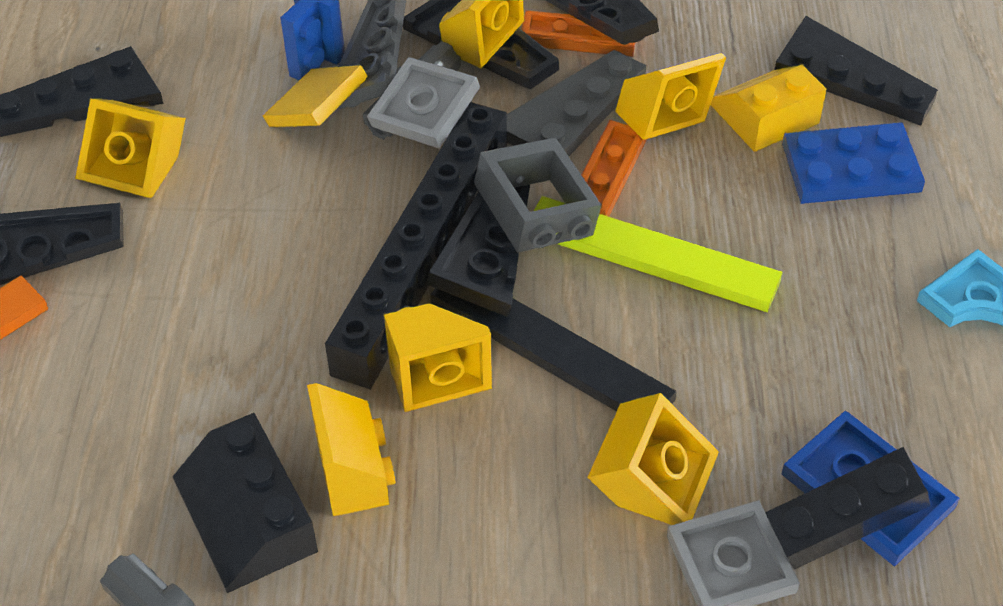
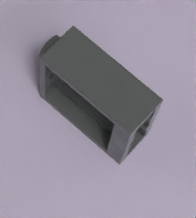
(529, 163)

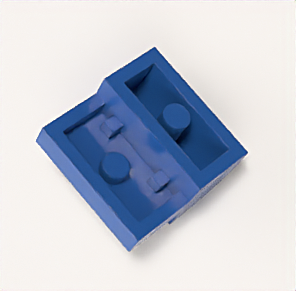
(312, 35)

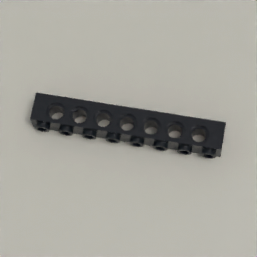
(401, 269)

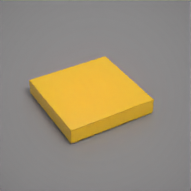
(315, 96)

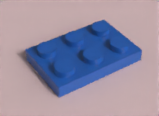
(852, 163)
(850, 445)

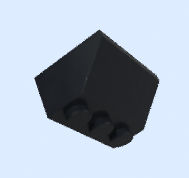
(244, 504)

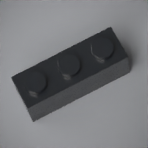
(848, 508)

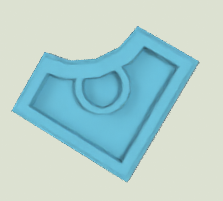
(967, 292)

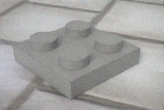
(423, 102)
(732, 558)

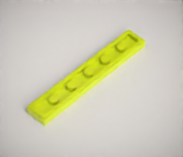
(677, 261)

